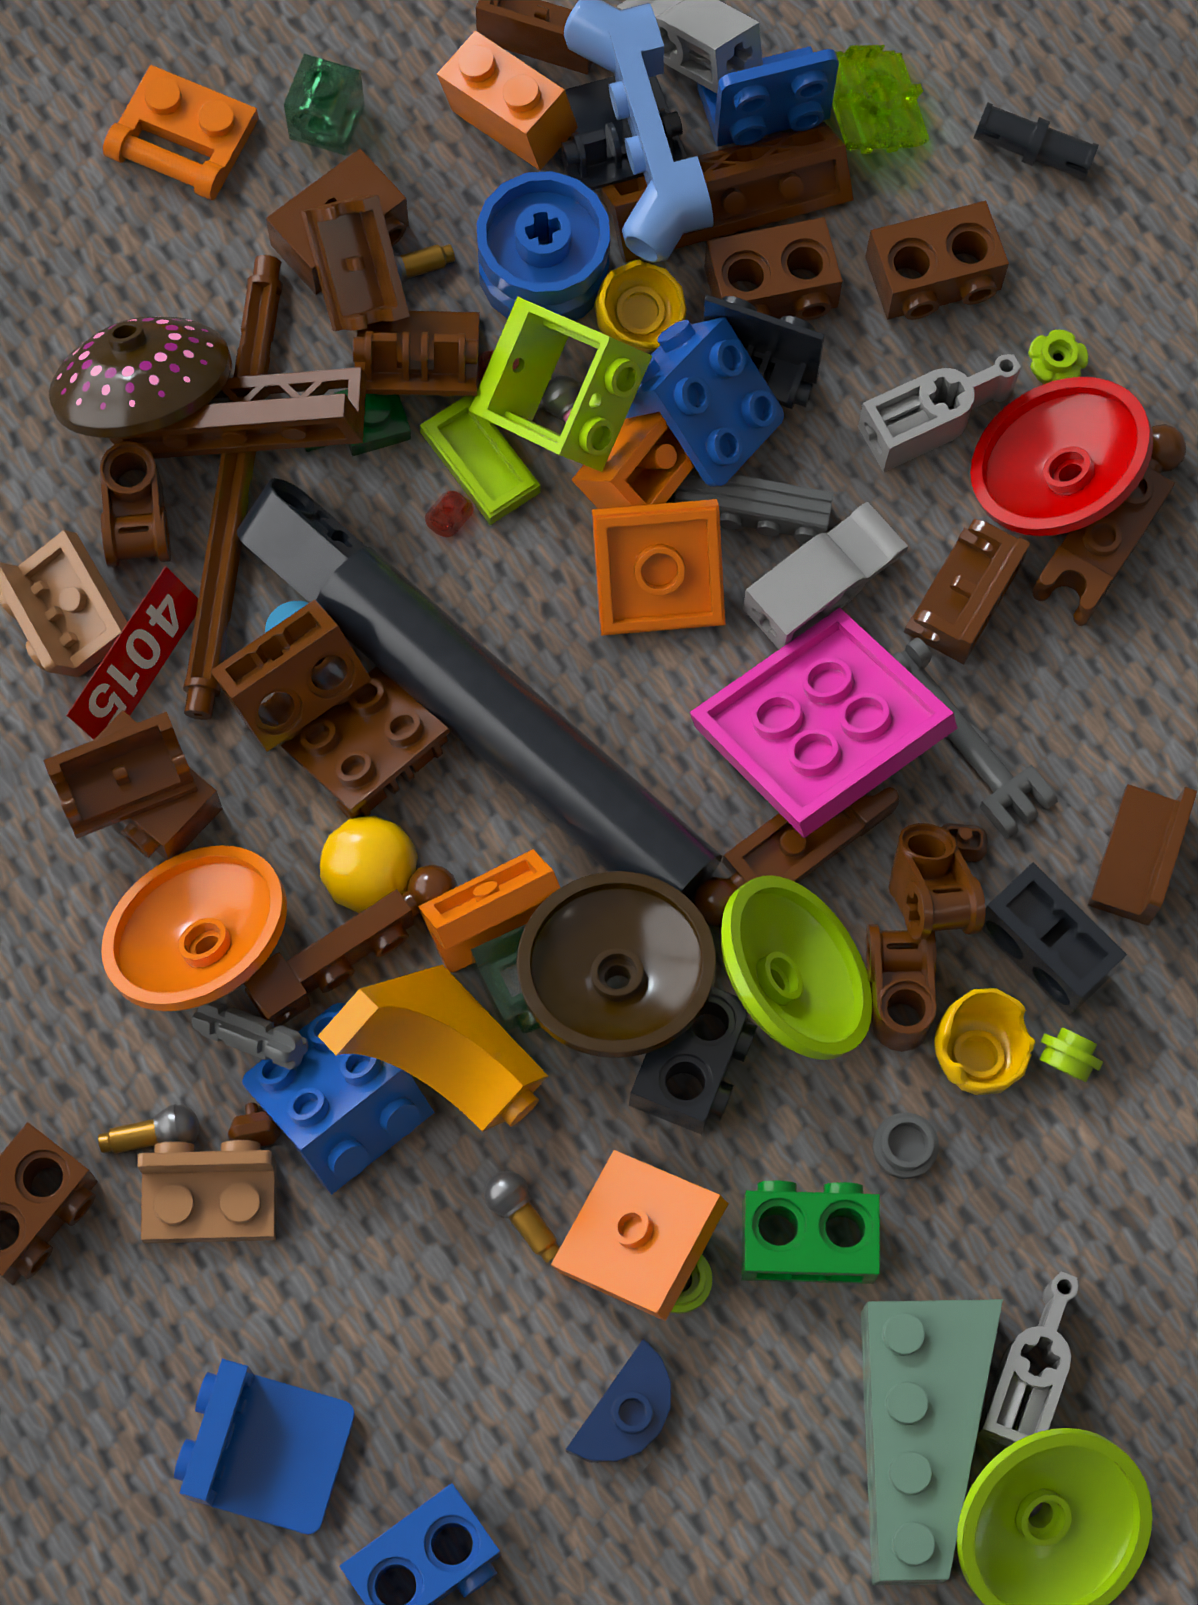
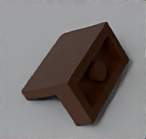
(1141, 853)

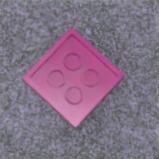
(823, 721)

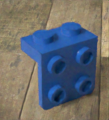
(782, 94)
(709, 397)
(338, 1107)
(264, 1449)

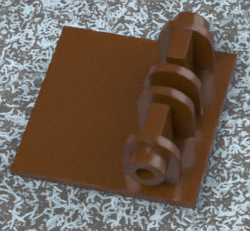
(420, 354)
(368, 744)

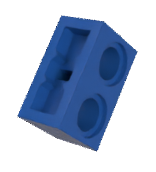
(411, 1547)

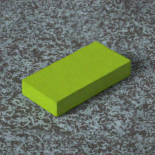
(480, 460)

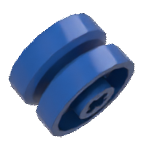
(544, 243)

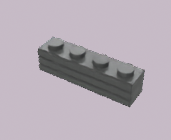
(763, 505)

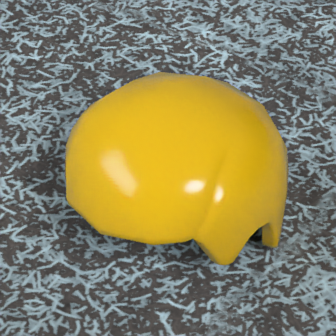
(639, 304)
(366, 861)
(984, 1042)

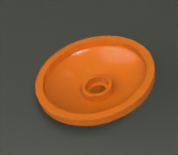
(194, 928)

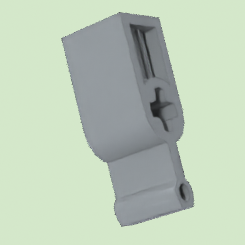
(705, 38)
(907, 422)
(822, 575)
(1014, 1380)

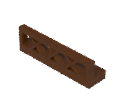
(755, 184)
(270, 423)

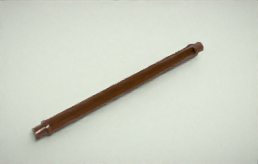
(230, 501)

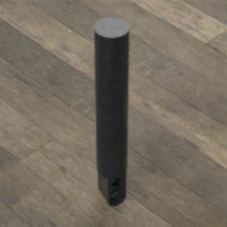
(474, 692)

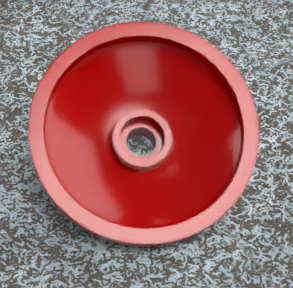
(1061, 456)

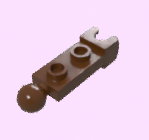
(1096, 553)
(785, 853)
(283, 986)

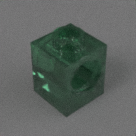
(324, 104)

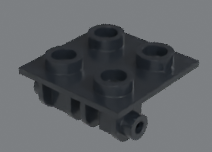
(597, 147)
(781, 344)

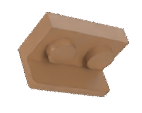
(208, 1193)

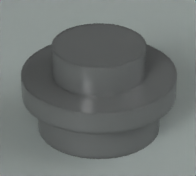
(905, 1145)

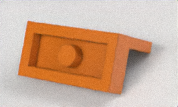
(487, 907)

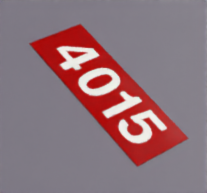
(136, 654)

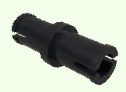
(1036, 141)

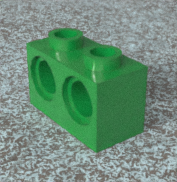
(811, 1252)

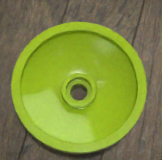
(796, 968)
(1079, 1543)

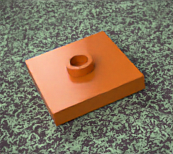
(659, 567)
(640, 1234)

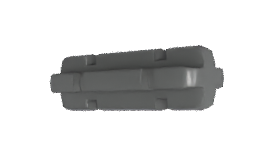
(250, 1034)

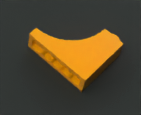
(443, 1039)

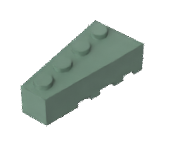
(922, 1418)

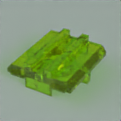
(890, 111)

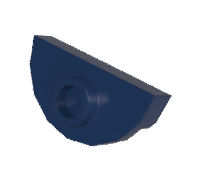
(629, 1411)

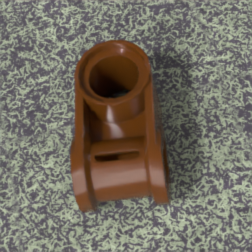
(132, 517)
(935, 883)
(900, 973)

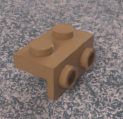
(62, 606)

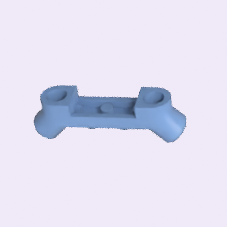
(676, 192)

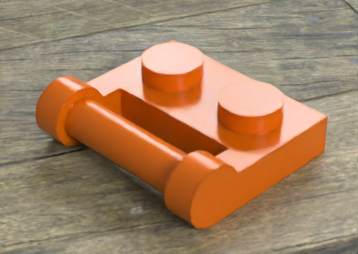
(188, 117)

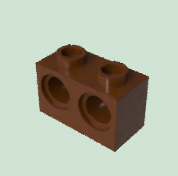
(929, 248)
(767, 259)
(284, 664)
(38, 1216)

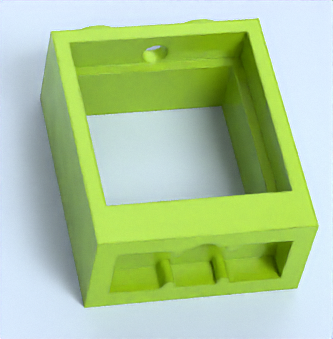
(513, 396)

